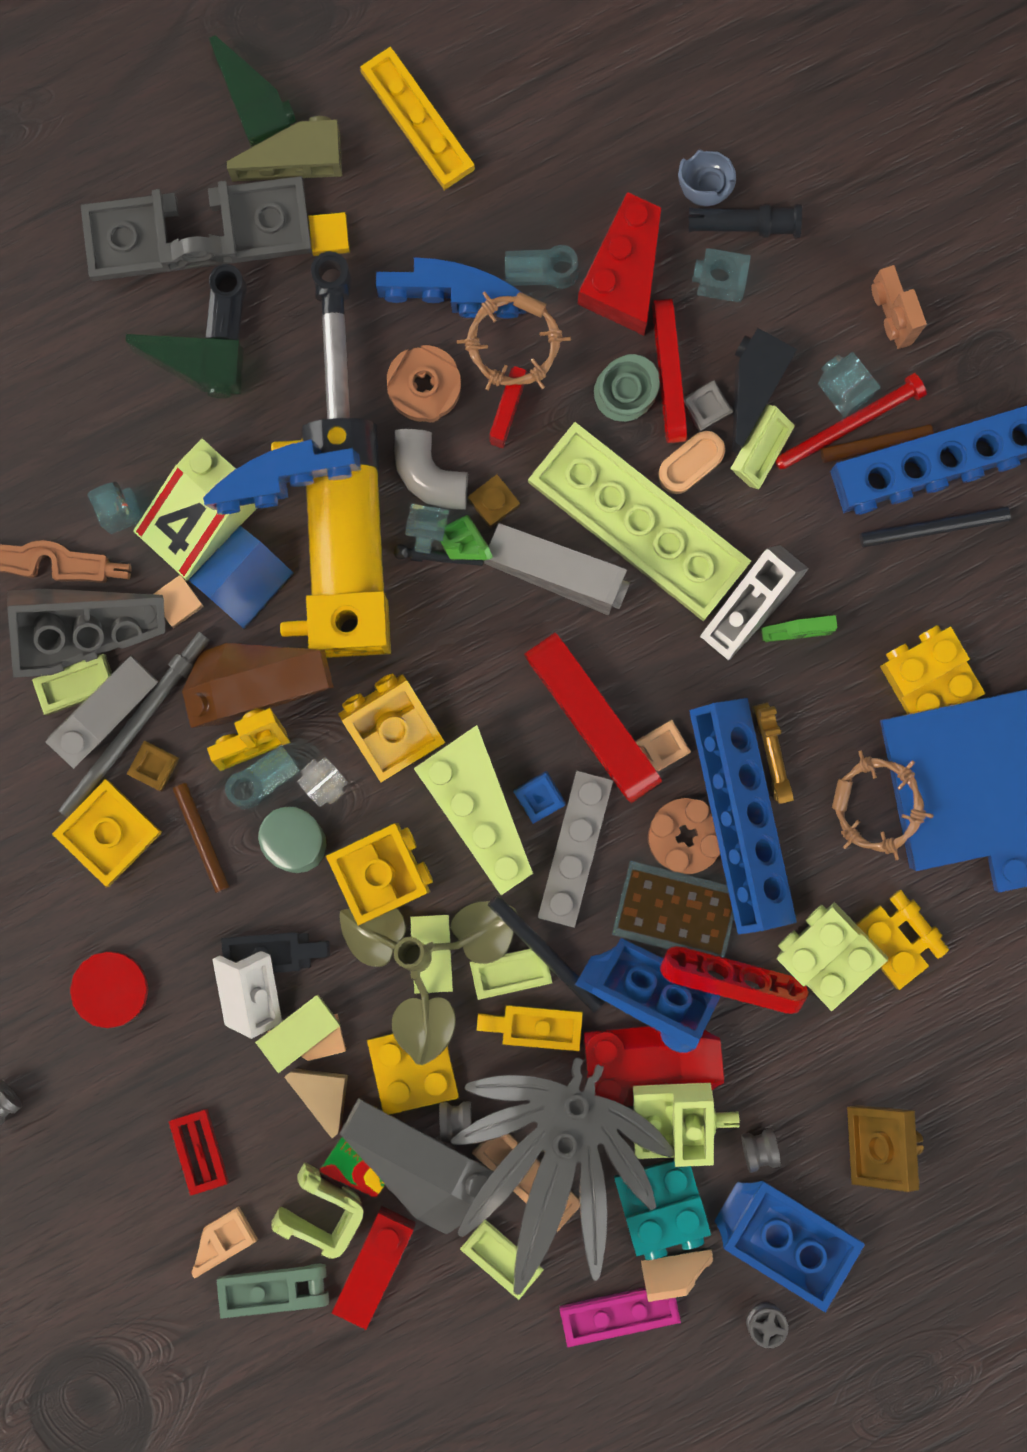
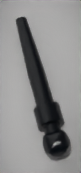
(402, 551)

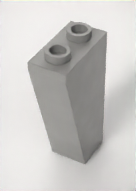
(558, 569)

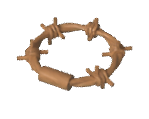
(527, 304)
(842, 797)

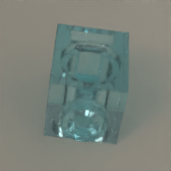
(733, 263)
(847, 383)

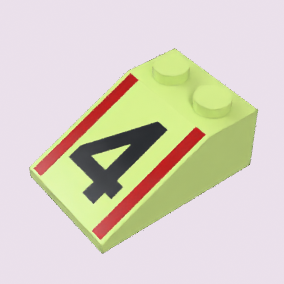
(179, 522)

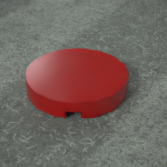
(109, 989)

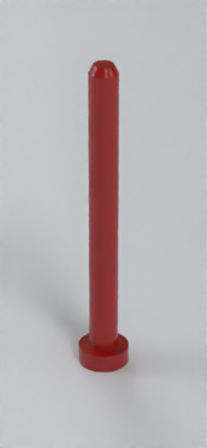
(913, 388)

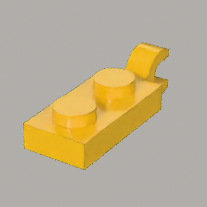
(535, 1027)

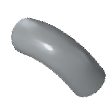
(422, 475)

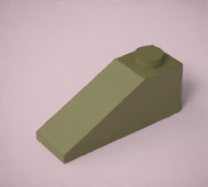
(302, 150)

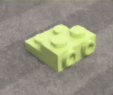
(830, 955)

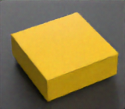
(329, 233)

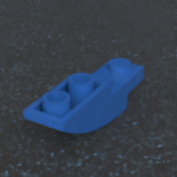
(446, 279)
(265, 477)

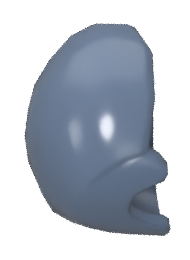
(707, 177)

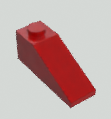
(374, 1267)

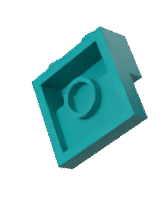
(677, 1214)

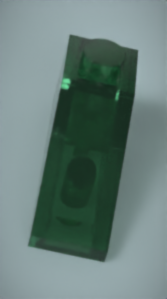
(253, 96)
(204, 363)

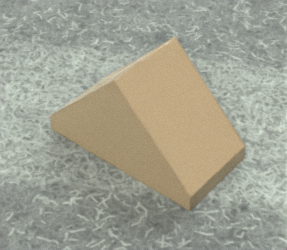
(322, 1094)

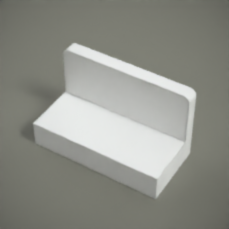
(248, 994)

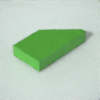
(464, 541)
(800, 629)

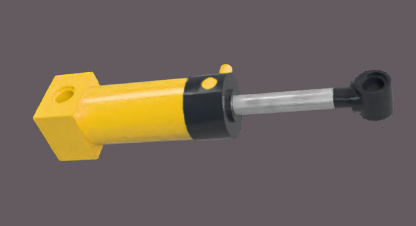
(342, 512)

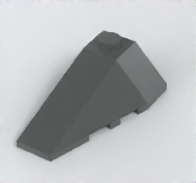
(70, 626)
(419, 1170)

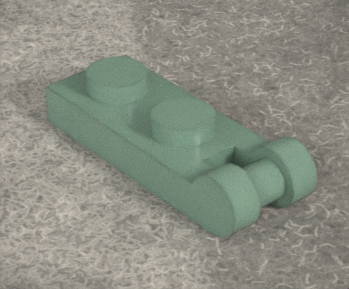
(271, 1291)

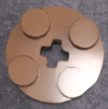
(418, 363)
(665, 828)

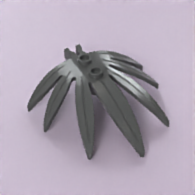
(568, 1132)

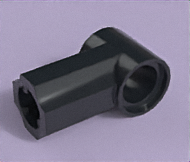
(225, 308)

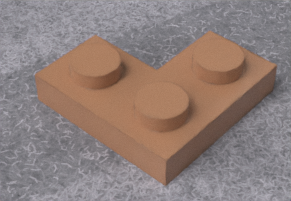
(902, 309)

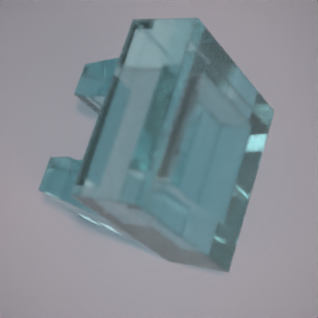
(426, 525)

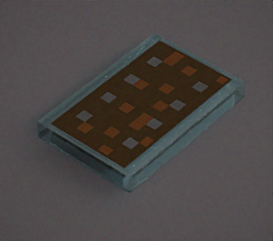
(674, 910)

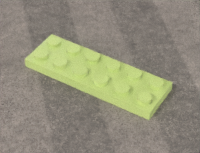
(639, 521)

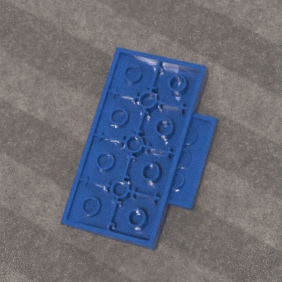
(970, 779)

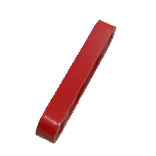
(669, 371)
(786, 992)

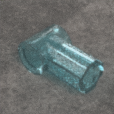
(535, 267)
(265, 776)

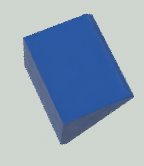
(241, 576)

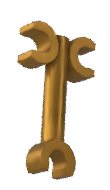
(768, 727)

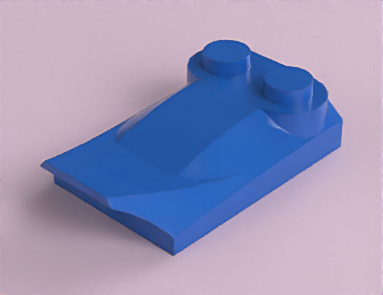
(633, 983)
(787, 1241)

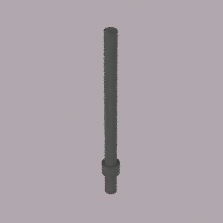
(180, 666)

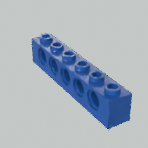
(852, 475)
(742, 816)

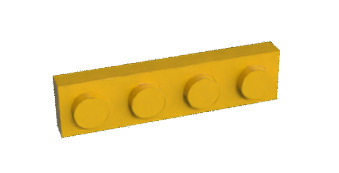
(417, 118)

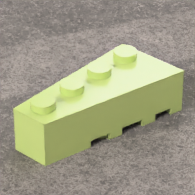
(473, 801)

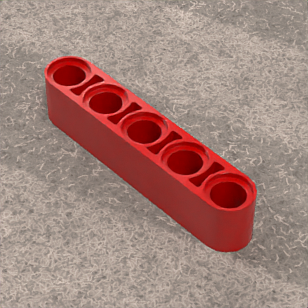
(593, 718)

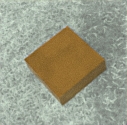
(153, 766)

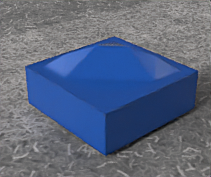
(539, 797)

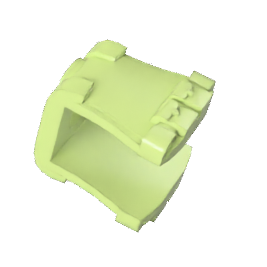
(287, 1223)

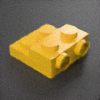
(932, 672)
(390, 726)
(380, 873)

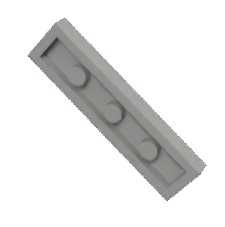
(575, 849)

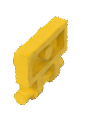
(903, 957)

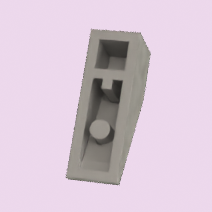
(754, 600)
(101, 711)

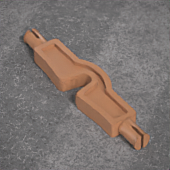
(65, 564)

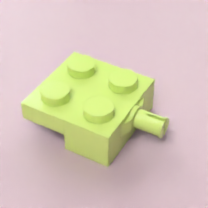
(684, 1118)

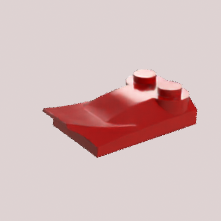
(641, 1058)

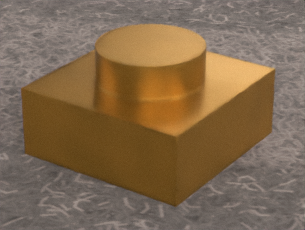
(493, 501)

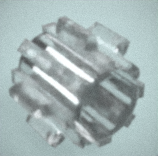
(322, 782)

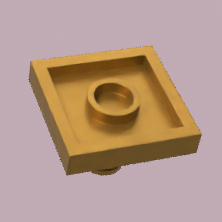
(884, 1148)

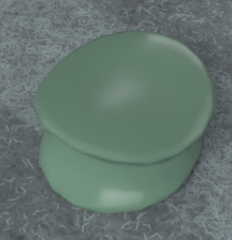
(627, 387)
(292, 840)

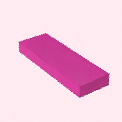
(616, 1316)

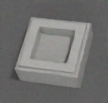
(707, 406)

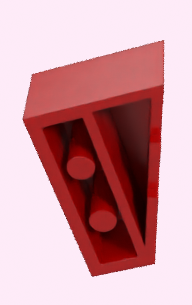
(623, 268)

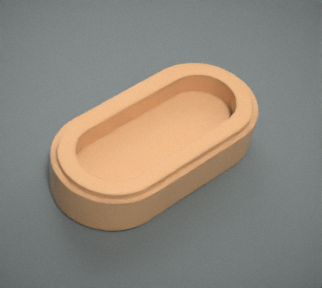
(691, 462)

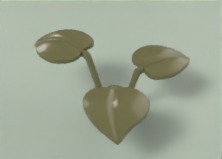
(425, 1025)

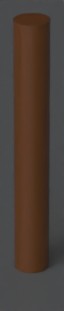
(873, 443)
(200, 837)

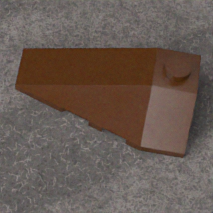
(250, 677)

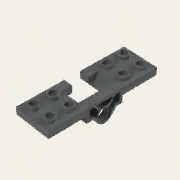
(257, 219)

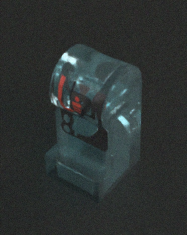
(115, 507)

